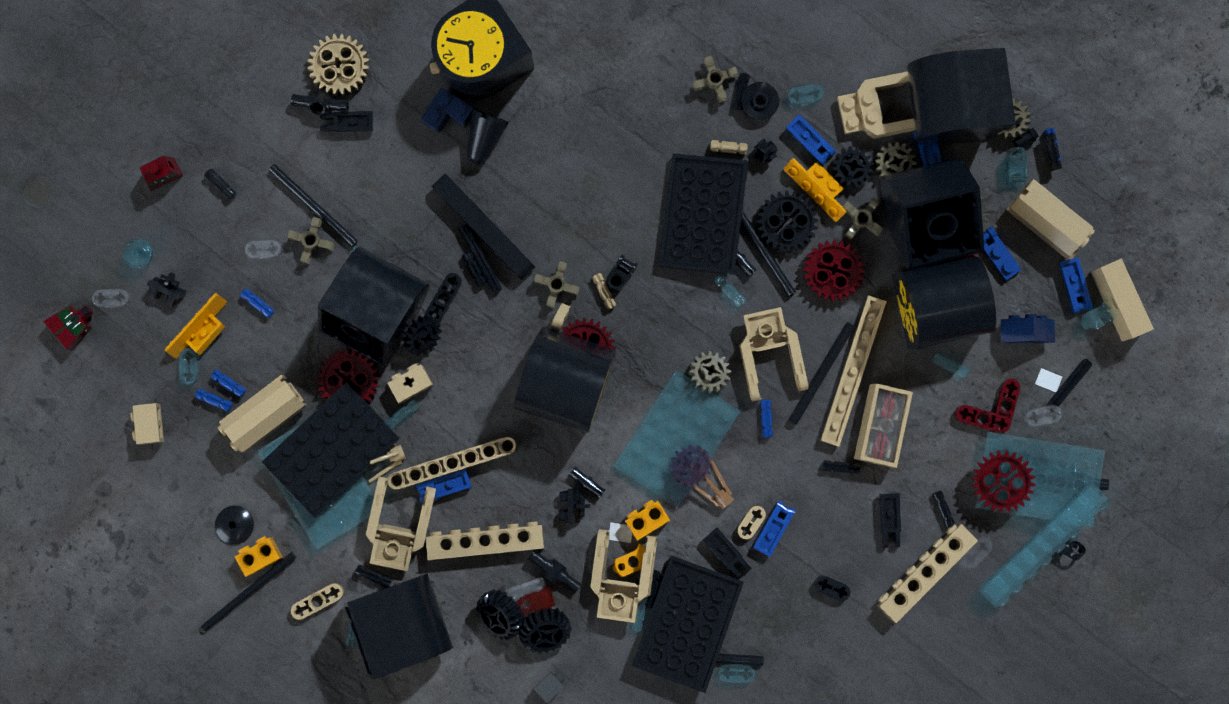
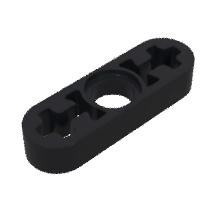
(432, 308)

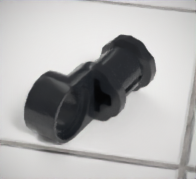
(1069, 552)

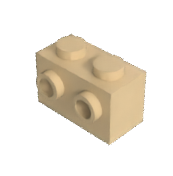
(147, 424)

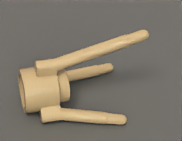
(394, 454)

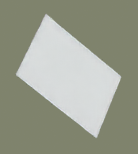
(1048, 380)
(620, 532)

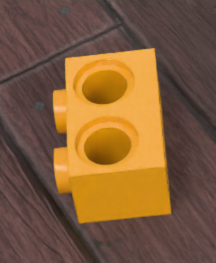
(649, 524)
(260, 560)

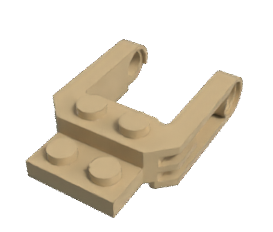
(863, 112)
(764, 332)
(391, 543)
(618, 598)

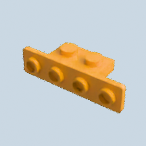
(818, 186)
(200, 330)

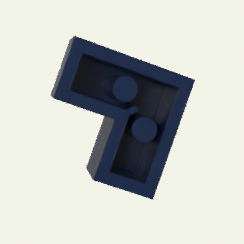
(444, 107)
(1028, 329)

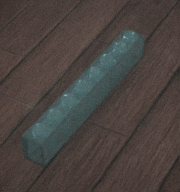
(1044, 544)

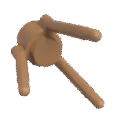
(723, 498)

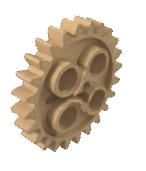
(337, 48)

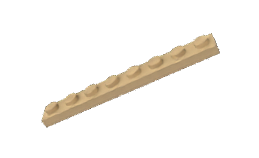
(853, 371)

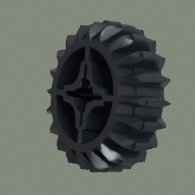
(500, 614)
(545, 630)

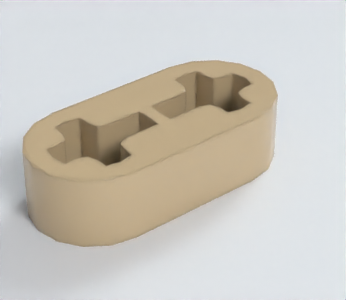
(560, 317)
(747, 519)

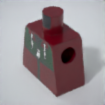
(160, 172)
(70, 325)

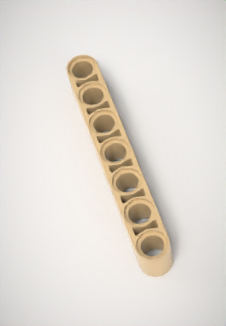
(442, 462)

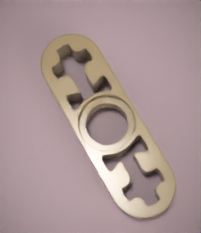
(302, 603)

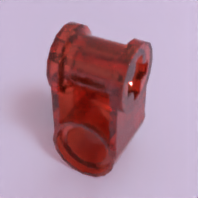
(539, 599)

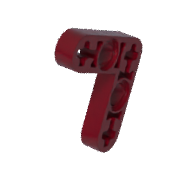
(998, 413)

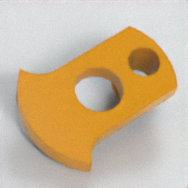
(623, 561)

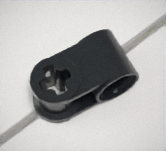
(622, 270)

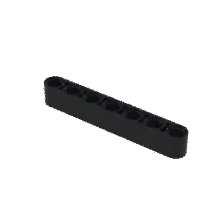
(483, 226)

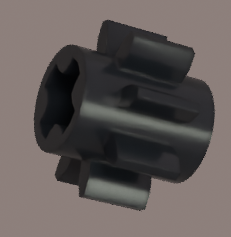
(765, 151)

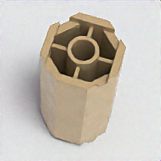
(1051, 219)
(261, 414)

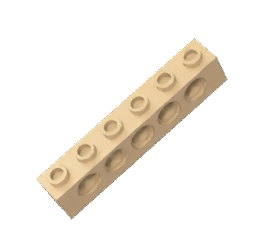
(965, 542)
(435, 549)

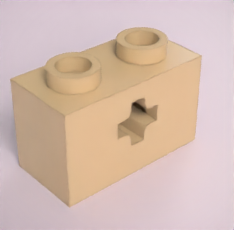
(401, 391)

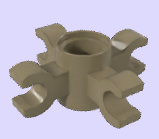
(706, 82)
(853, 212)
(308, 250)
(572, 289)

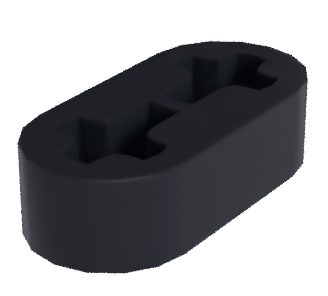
(834, 583)

